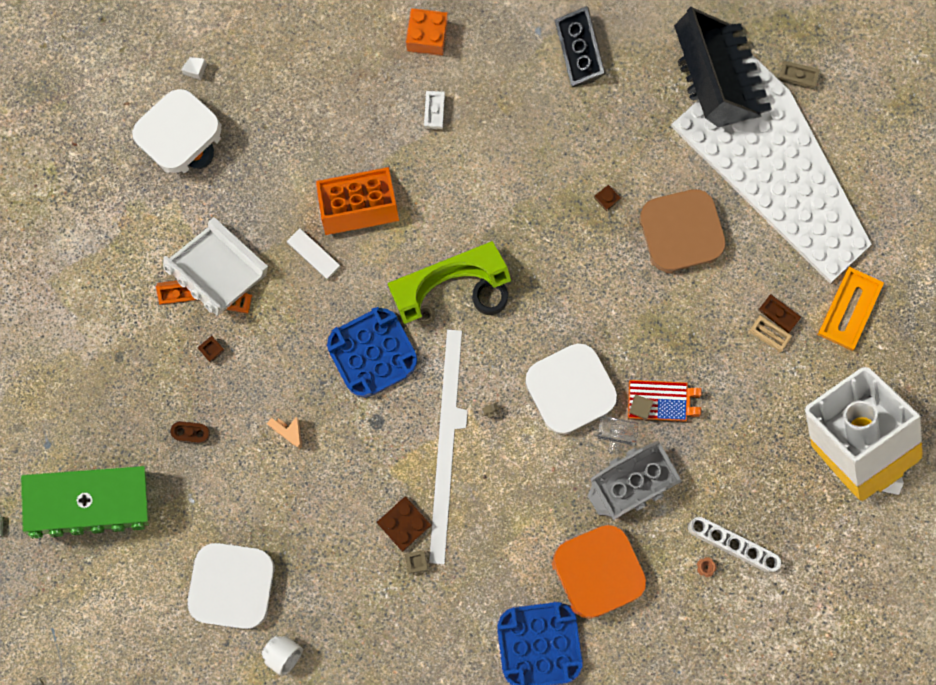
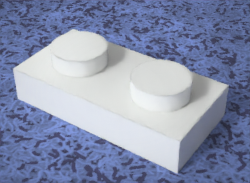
(434, 110)

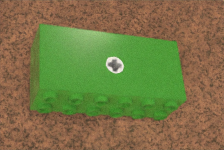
(55, 501)

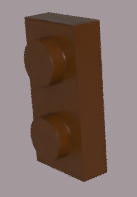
(779, 313)

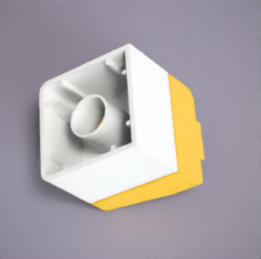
(865, 433)

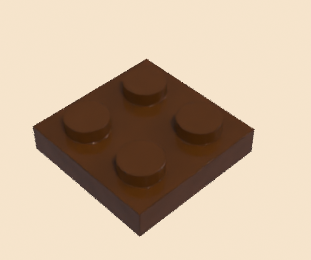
(403, 524)

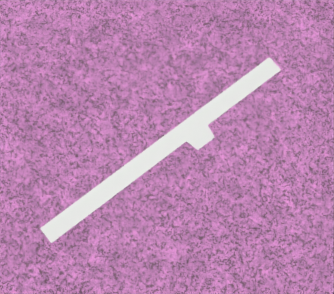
(450, 419)

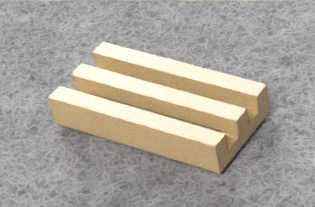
(767, 340)

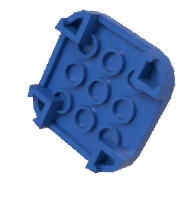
(372, 352)
(539, 644)

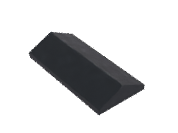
(580, 47)

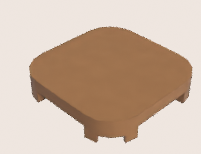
(682, 230)

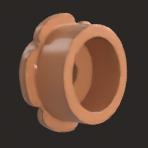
(701, 567)

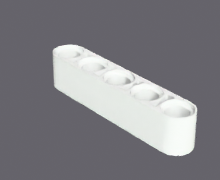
(744, 544)

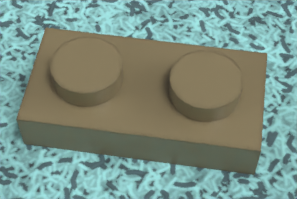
(799, 74)

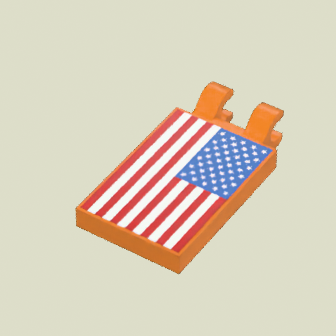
(669, 399)

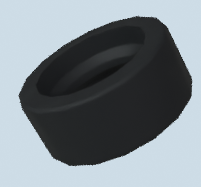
(489, 310)

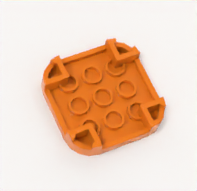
(599, 571)

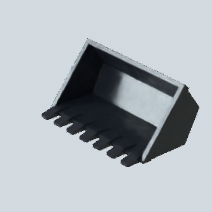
(718, 69)

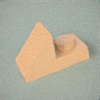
(291, 434)

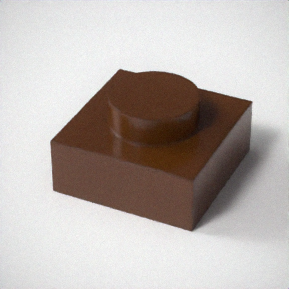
(607, 197)
(211, 349)

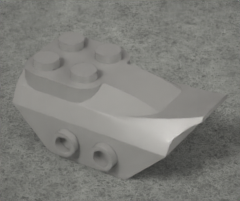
(633, 481)

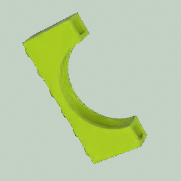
(478, 262)

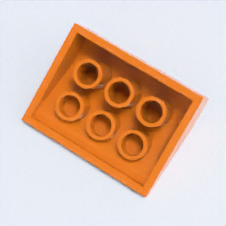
(357, 201)

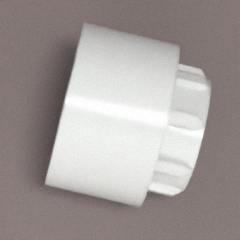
(281, 654)

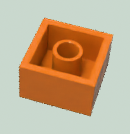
(427, 31)

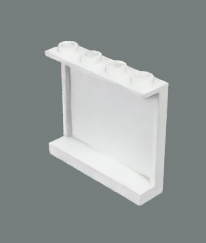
(216, 267)

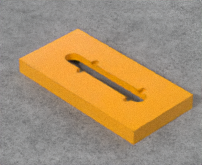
(870, 291)

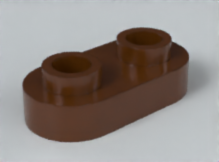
(191, 431)

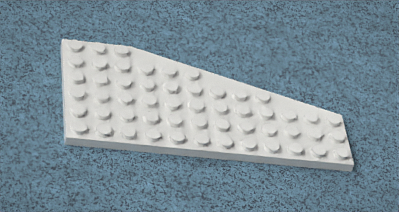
(782, 175)

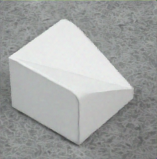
(194, 67)

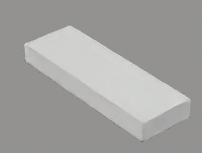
(313, 254)

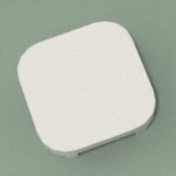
(176, 131)
(570, 388)
(231, 586)

